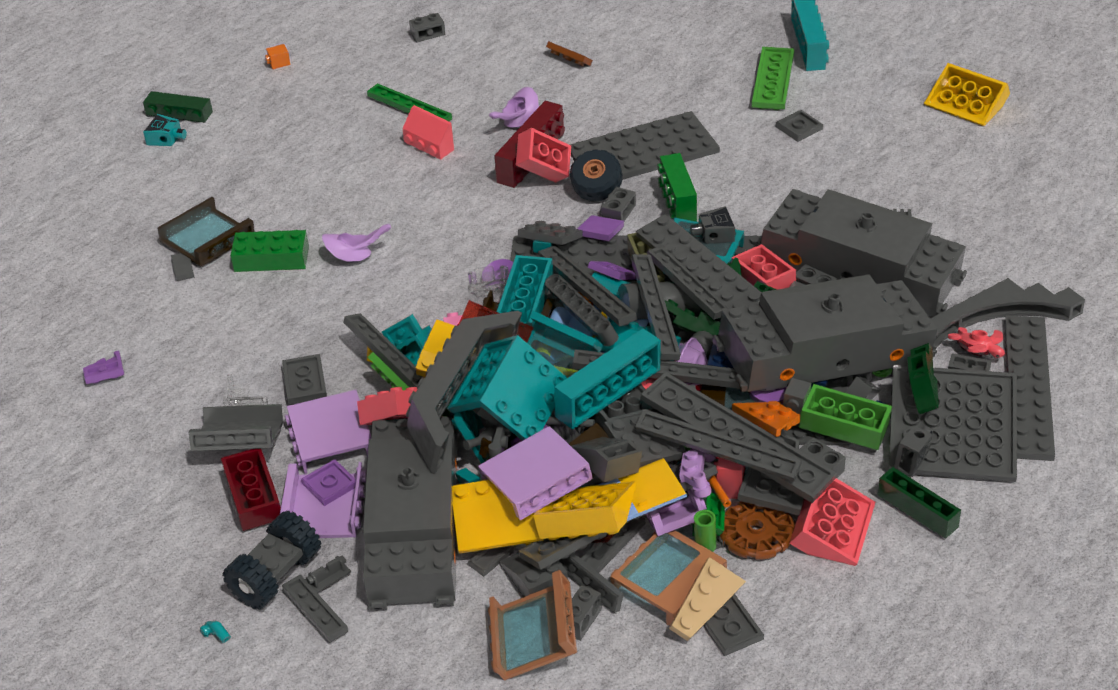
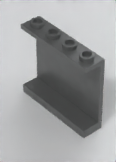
(237, 427)

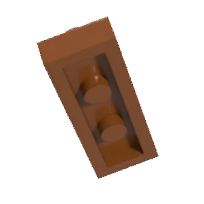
(568, 54)

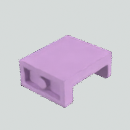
(675, 514)

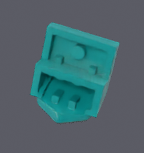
(408, 337)

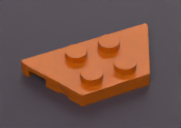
(768, 415)

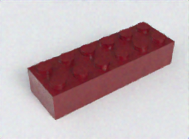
(546, 119)

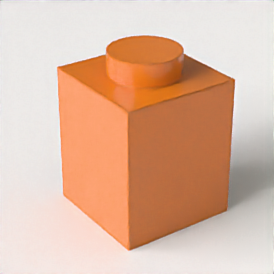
(277, 56)

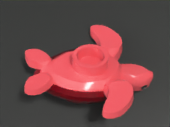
(978, 342)

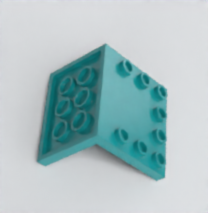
(511, 385)

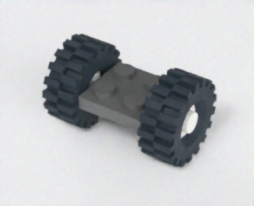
(255, 575)

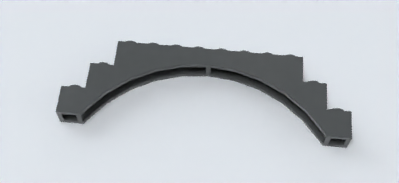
(1007, 299)

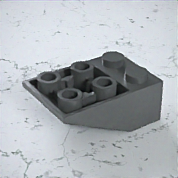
(610, 457)

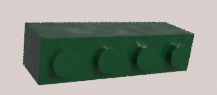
(178, 106)
(919, 502)

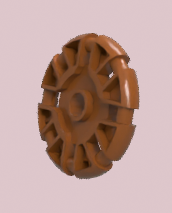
(756, 541)

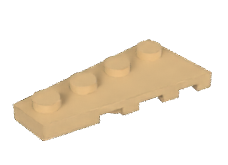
(707, 595)

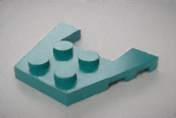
(469, 424)

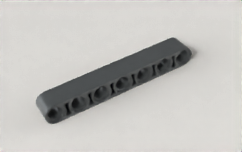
(581, 310)

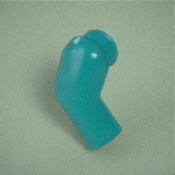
(213, 628)

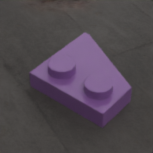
(104, 369)

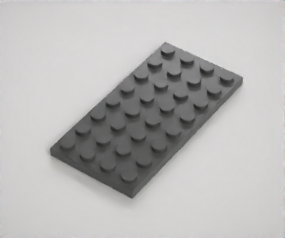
(641, 146)

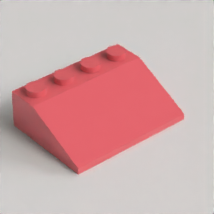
(834, 524)

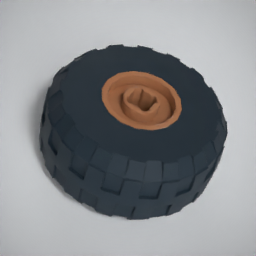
(595, 175)

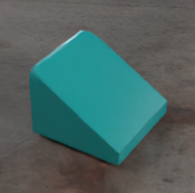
(540, 245)
(466, 476)

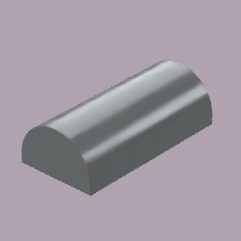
(632, 297)

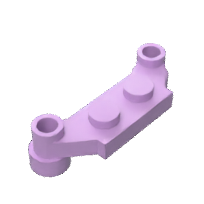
(692, 471)

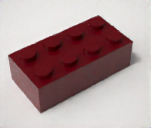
(251, 488)

